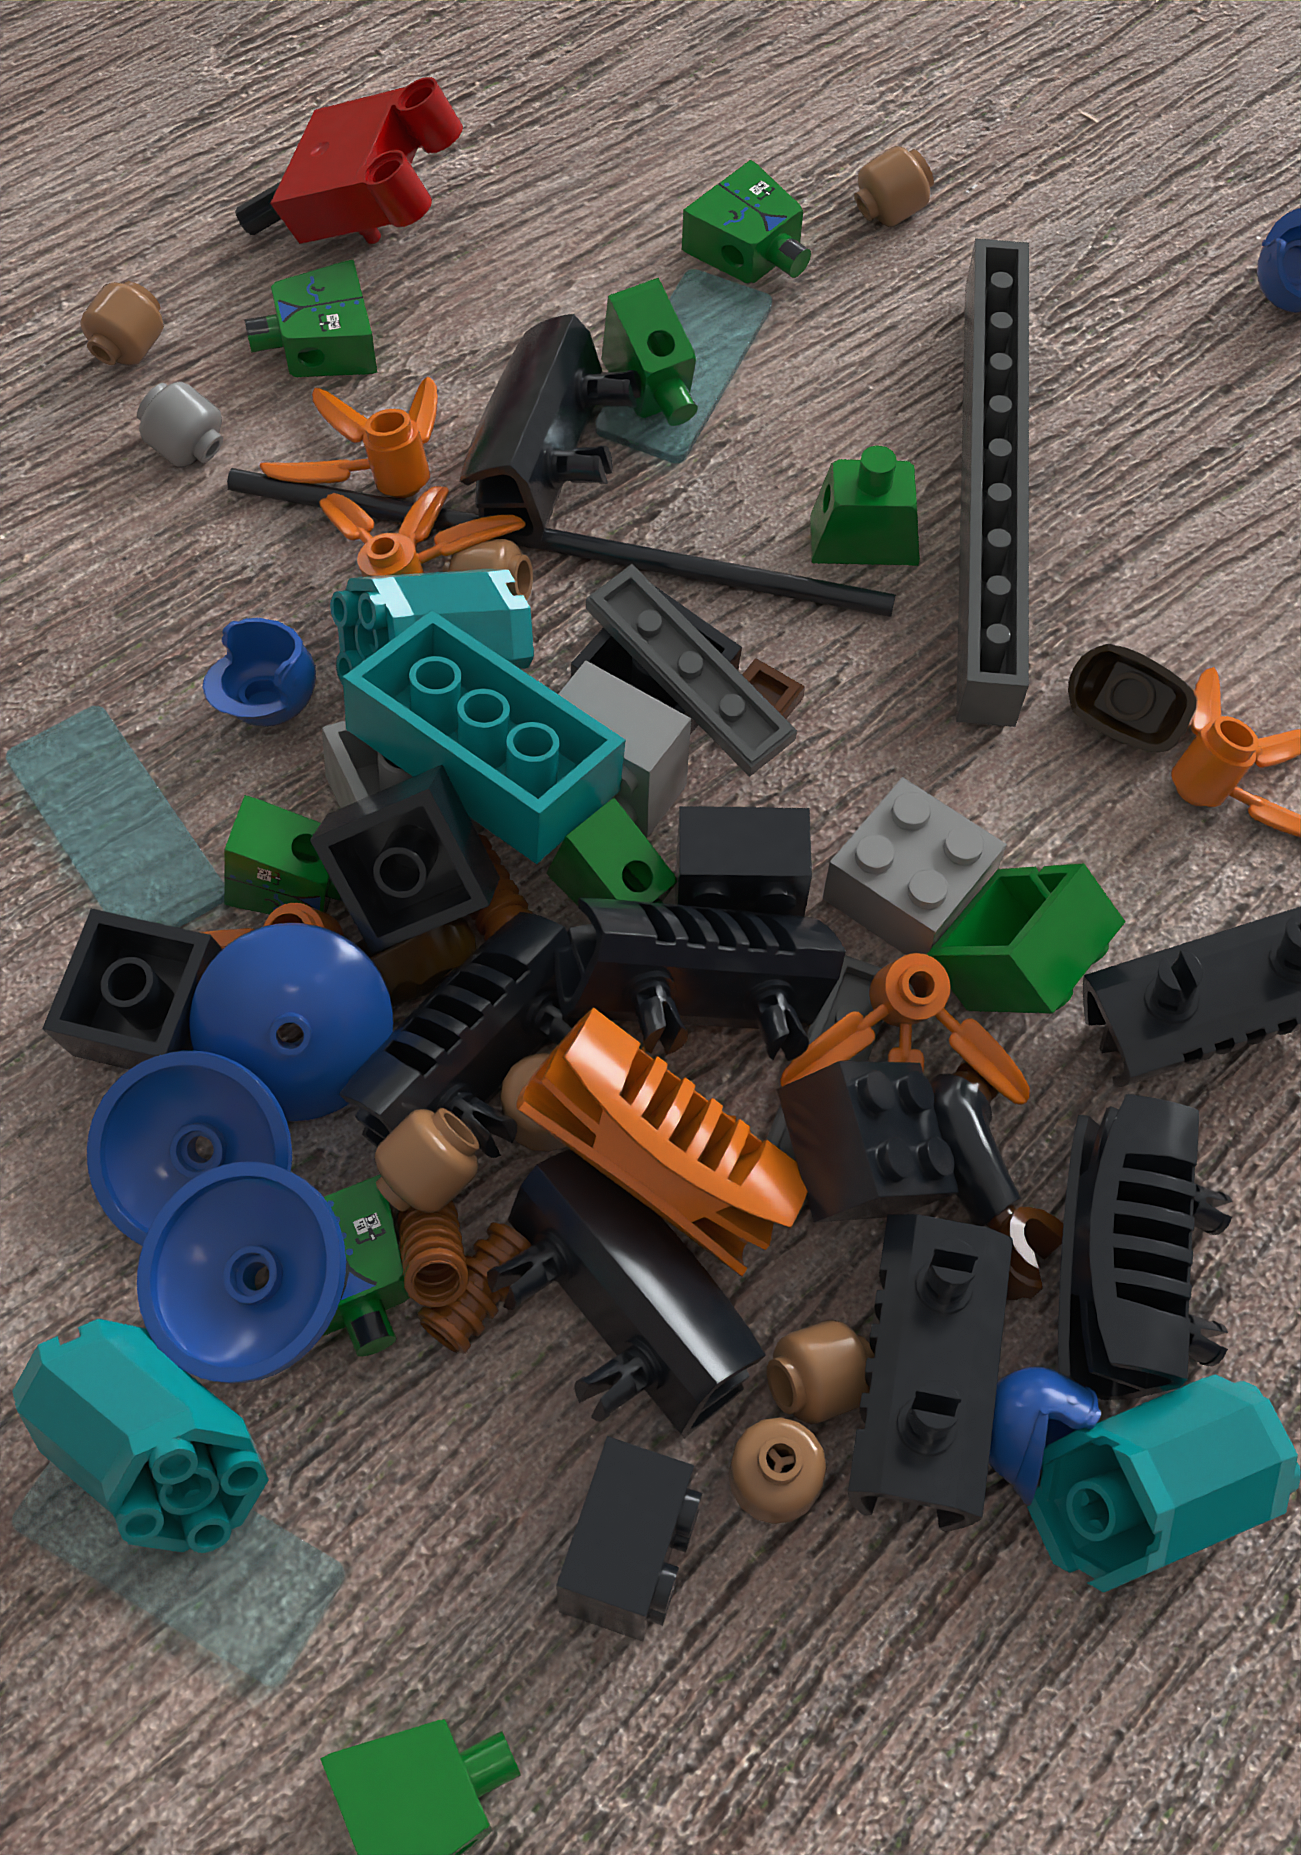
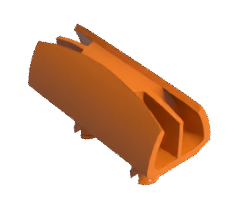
(663, 1140)

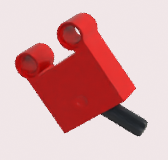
(357, 166)

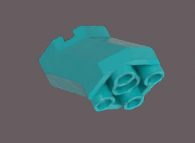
(475, 601)
(141, 1437)
(1164, 1481)

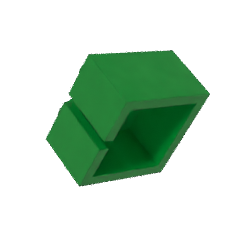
(1027, 939)

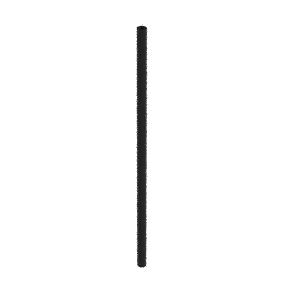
(592, 547)

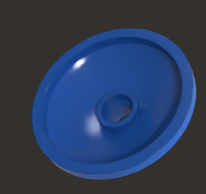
(298, 978)
(149, 1128)
(203, 1266)

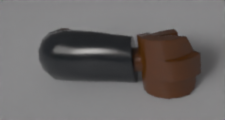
(983, 1180)

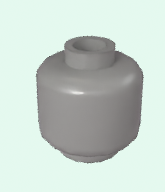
(180, 424)

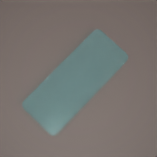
(721, 326)
(115, 821)
(243, 1601)

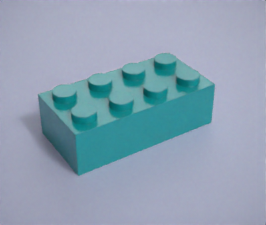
(508, 743)

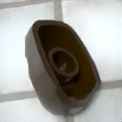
(1131, 698)
(421, 962)

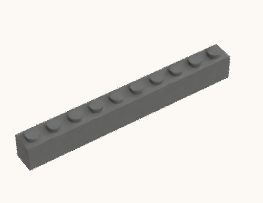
(994, 488)

